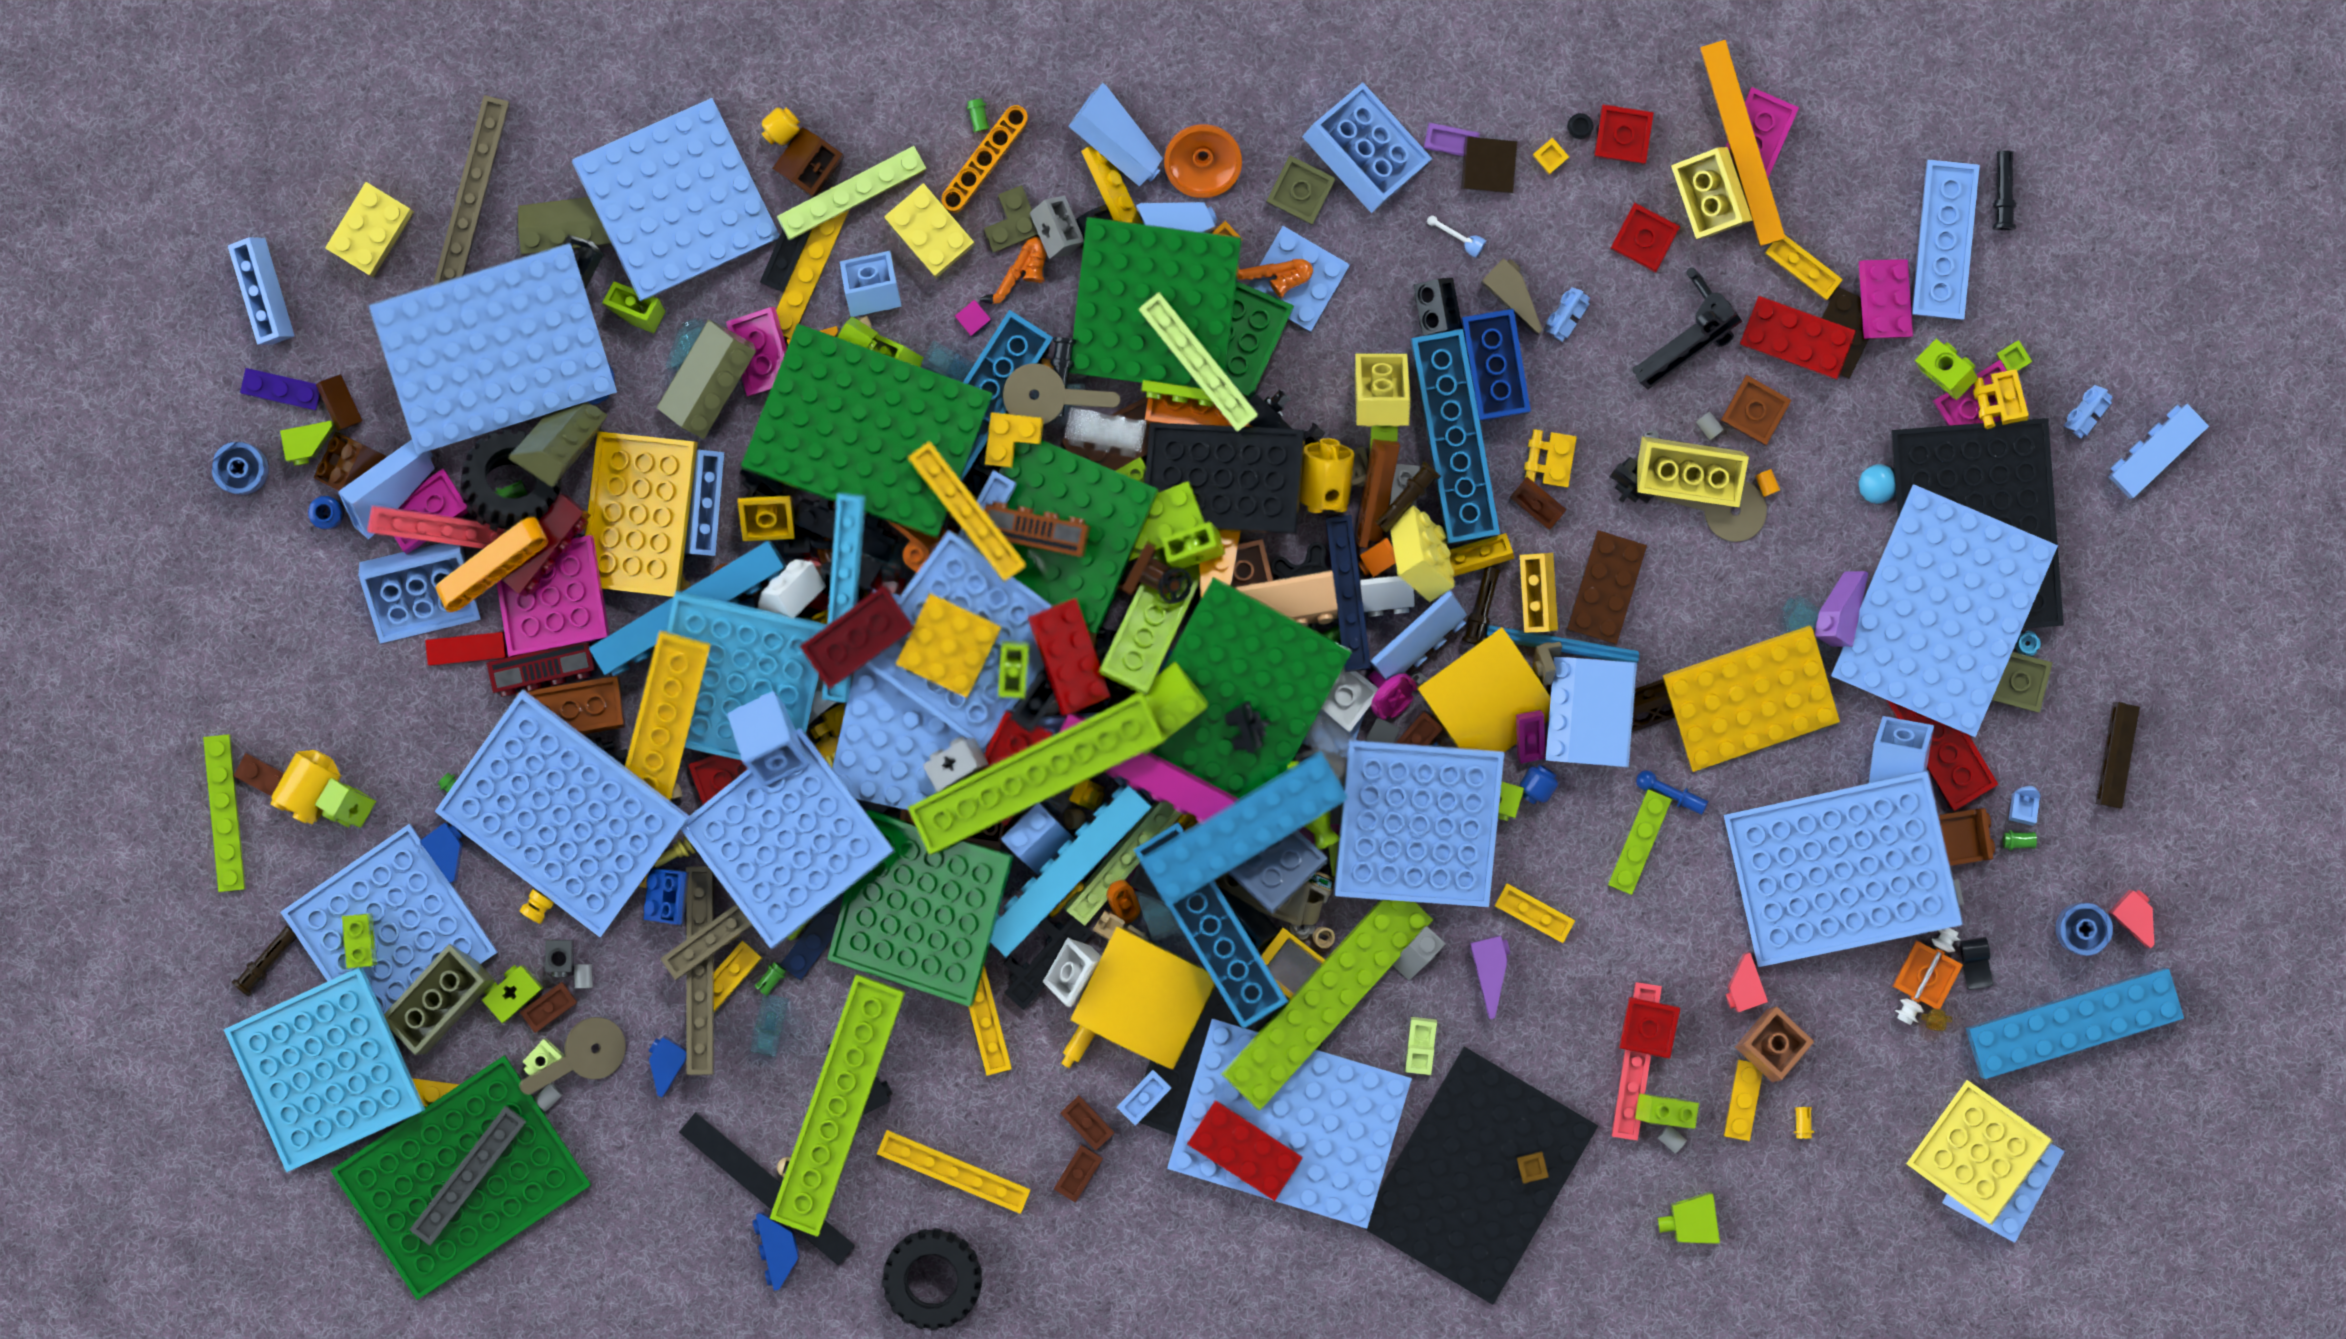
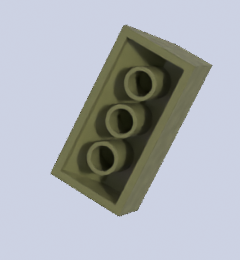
(549, 223)
(706, 378)
(558, 441)
(437, 999)

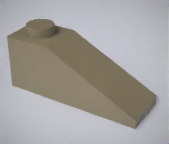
(1509, 287)

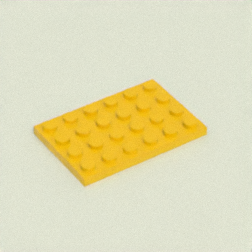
(640, 511)
(1751, 698)

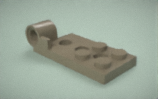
(1299, 909)

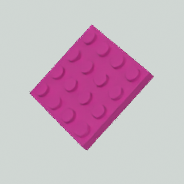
(562, 610)

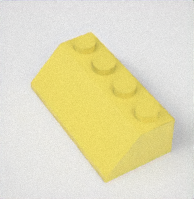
(1691, 471)

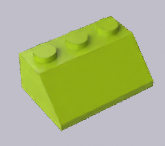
(1173, 700)

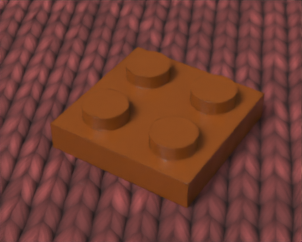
(1755, 410)

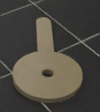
(1051, 394)
(1725, 524)
(579, 1054)

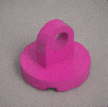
(1392, 694)

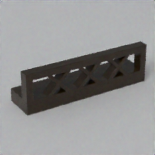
(1651, 699)
(2117, 755)

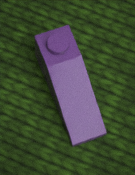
(1840, 612)
(1490, 965)

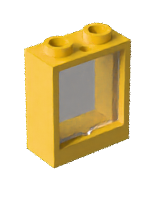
(1292, 963)

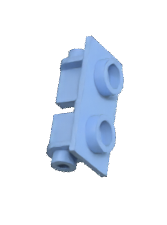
(1573, 303)
(2095, 401)

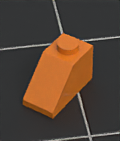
(1377, 558)

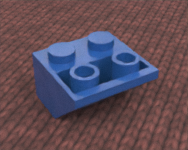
(666, 896)

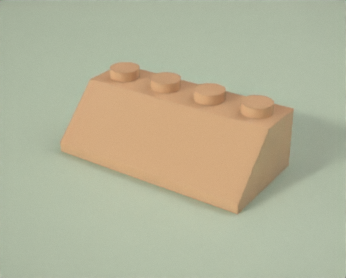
(1301, 598)

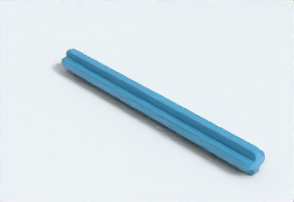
(1570, 646)

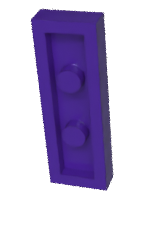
(280, 389)

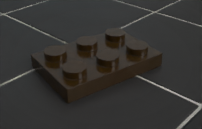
(1846, 310)

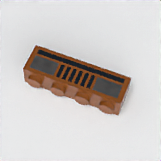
(1039, 531)

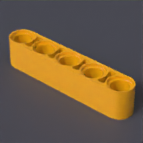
(987, 146)
(491, 564)

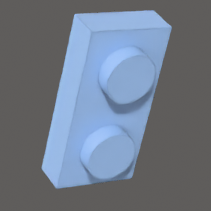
(1144, 1097)

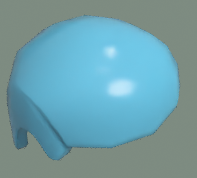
(1877, 484)

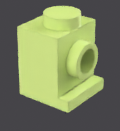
(544, 1049)

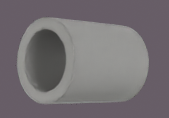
(1709, 425)
(583, 976)
(548, 1097)
(1672, 1139)

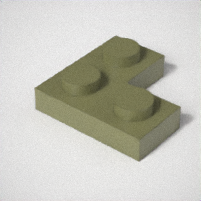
(1018, 224)

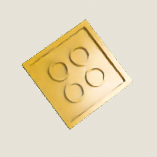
(948, 645)

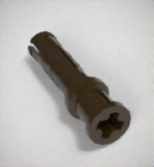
(1416, 487)
(1479, 618)
(257, 970)

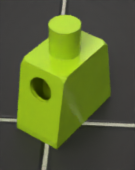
(1692, 1220)

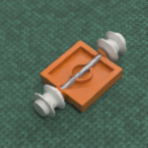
(1927, 975)

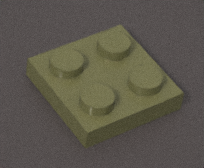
(1300, 190)
(2023, 682)

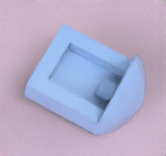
(2024, 805)

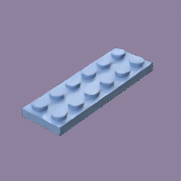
(1945, 239)

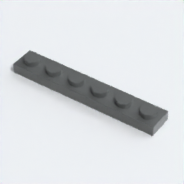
(468, 1175)

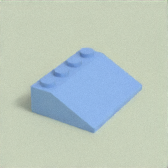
(1366, 147)
(404, 593)
(1420, 637)
(1591, 711)
(2019, 1208)

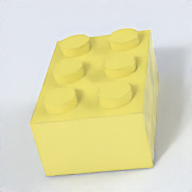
(1711, 192)
(369, 229)
(929, 230)
(1382, 389)
(1422, 554)

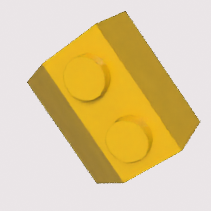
(767, 518)

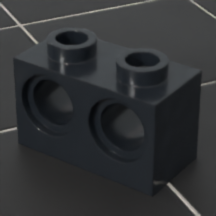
(1440, 306)

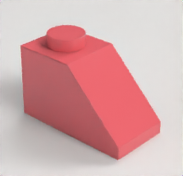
(2136, 916)
(1745, 986)

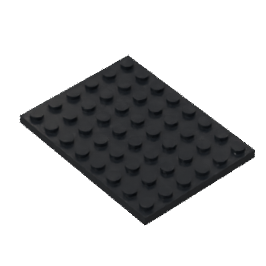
(1992, 472)
(1458, 1183)

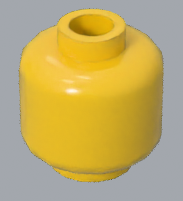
(780, 126)

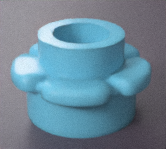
(2030, 650)

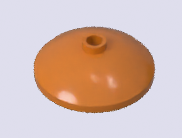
(1203, 175)

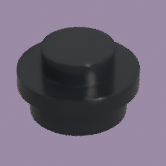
(1580, 126)

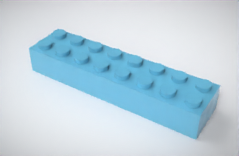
(1073, 864)

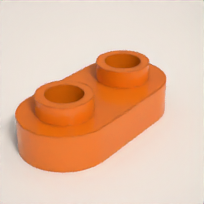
(1123, 901)

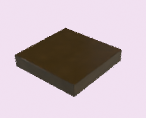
(1489, 165)

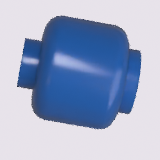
(316, 512)
(1538, 784)

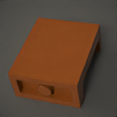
(1967, 836)

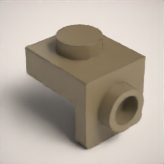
(1360, 467)
(1543, 661)

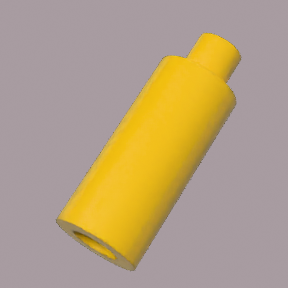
(1077, 1046)

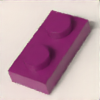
(1530, 736)

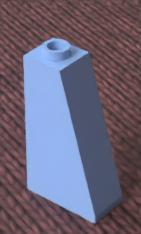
(1116, 136)
(386, 484)

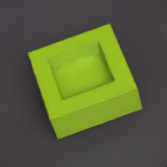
(2014, 356)

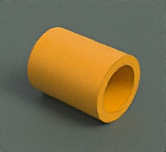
(1767, 482)

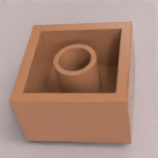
(1251, 565)
(1774, 1044)

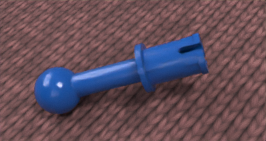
(1647, 780)

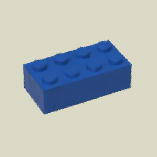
(1496, 364)

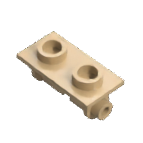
(1108, 924)

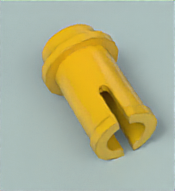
(1803, 1123)

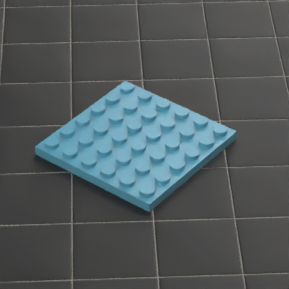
(747, 658)
(324, 1069)

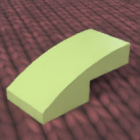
(1421, 1046)

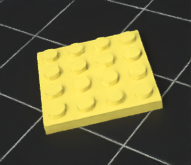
(1979, 1152)

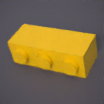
(1538, 592)

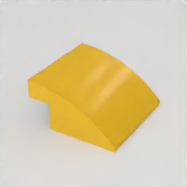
(1483, 694)
(1144, 998)

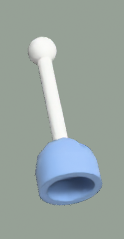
(1473, 244)

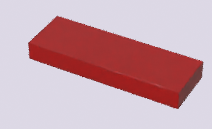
(465, 648)

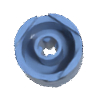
(225, 468)
(2093, 940)

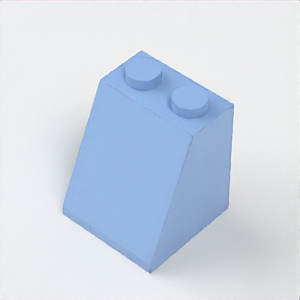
(1185, 216)
(767, 739)
(1900, 749)
(1037, 838)

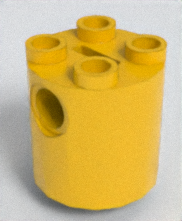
(1326, 476)
(304, 783)

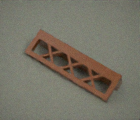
(1376, 490)

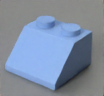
(870, 284)

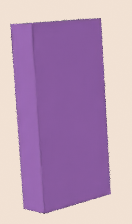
(1447, 139)

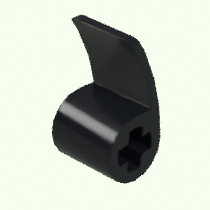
(1975, 961)

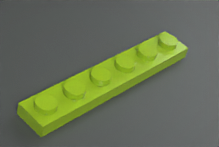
(224, 813)

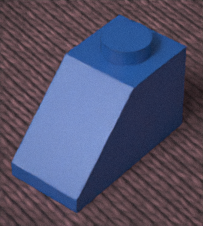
(445, 849)
(666, 1063)

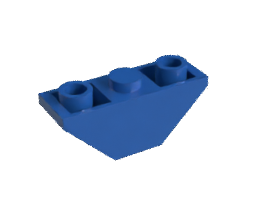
(777, 1247)

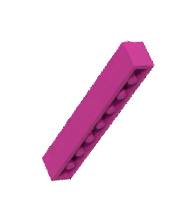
(1166, 781)

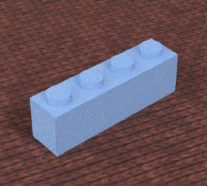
(261, 291)
(2158, 450)
(705, 503)

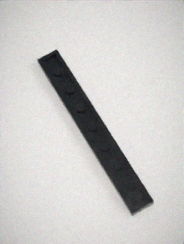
(756, 1180)

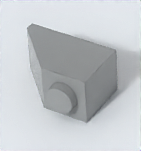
(1418, 953)

